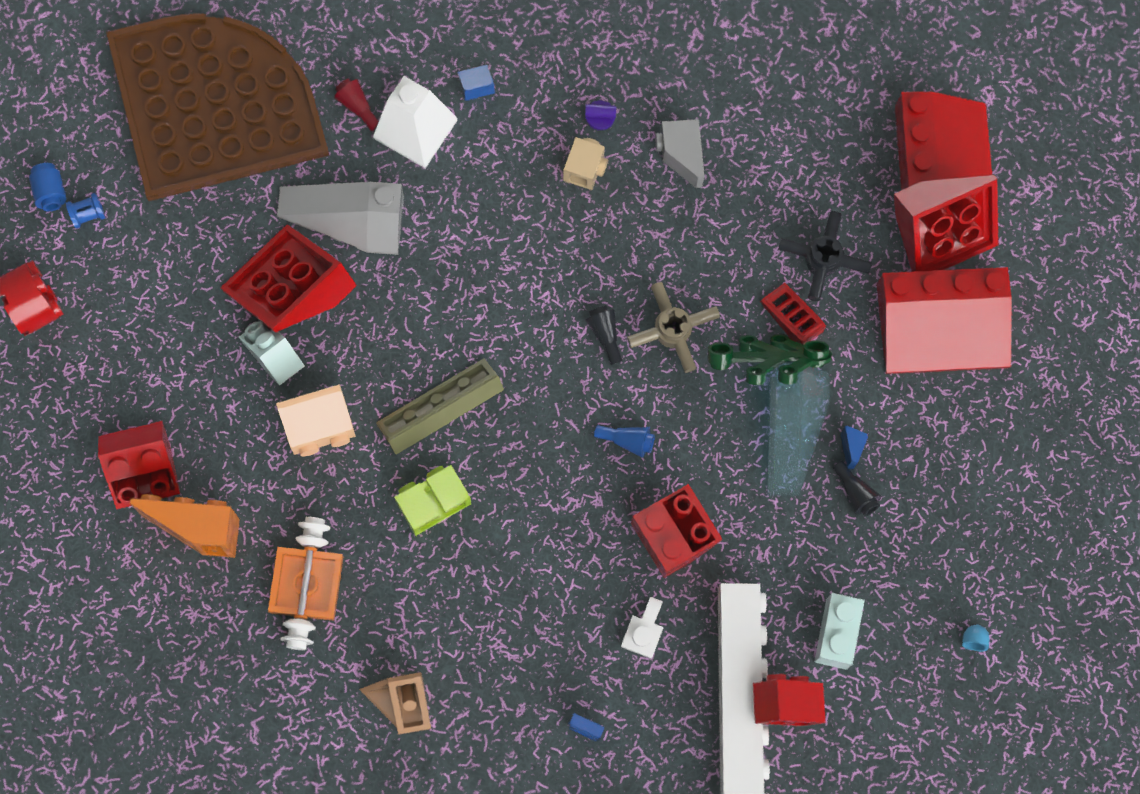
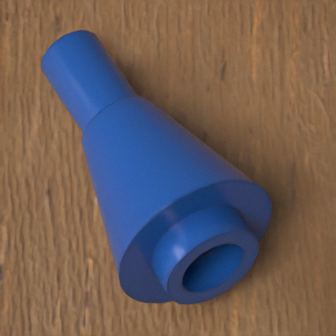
(634, 439)

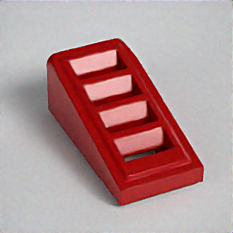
(817, 325)

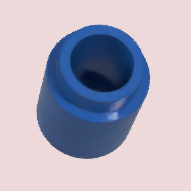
(47, 187)

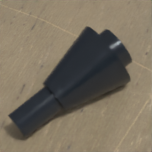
(604, 327)
(861, 495)

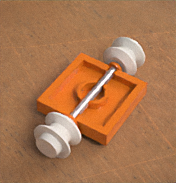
(305, 583)

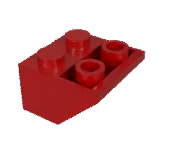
(138, 463)
(675, 530)

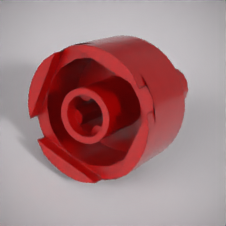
(28, 299)

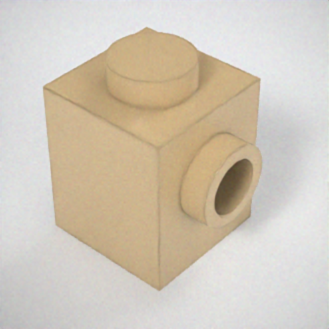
(585, 163)

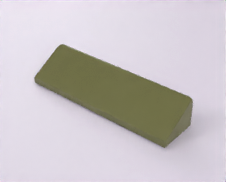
(440, 406)

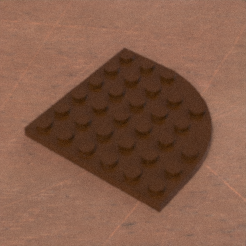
(212, 102)

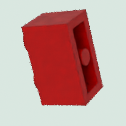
(788, 701)

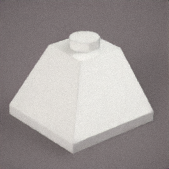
(414, 122)

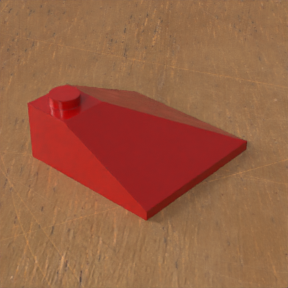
(947, 220)
(289, 281)

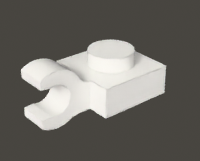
(643, 633)

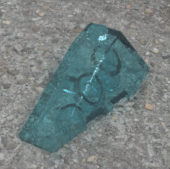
(793, 427)

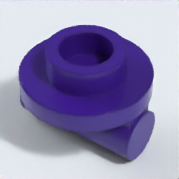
(600, 115)

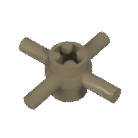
(667, 336)

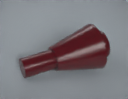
(353, 98)

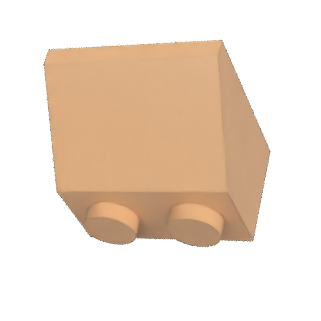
(316, 421)

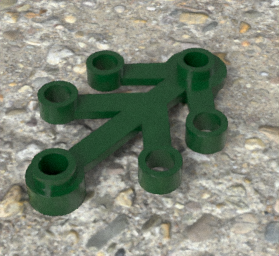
(771, 356)

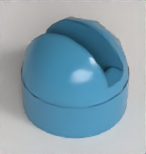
(976, 638)

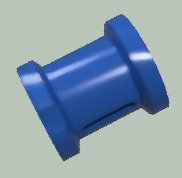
(85, 210)

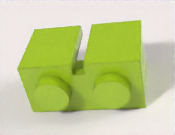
(432, 500)

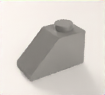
(682, 149)

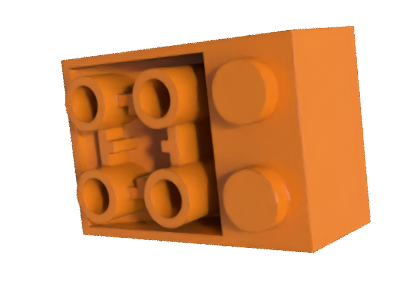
(203, 527)

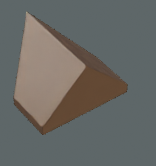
(401, 701)

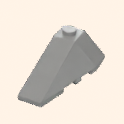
(354, 213)

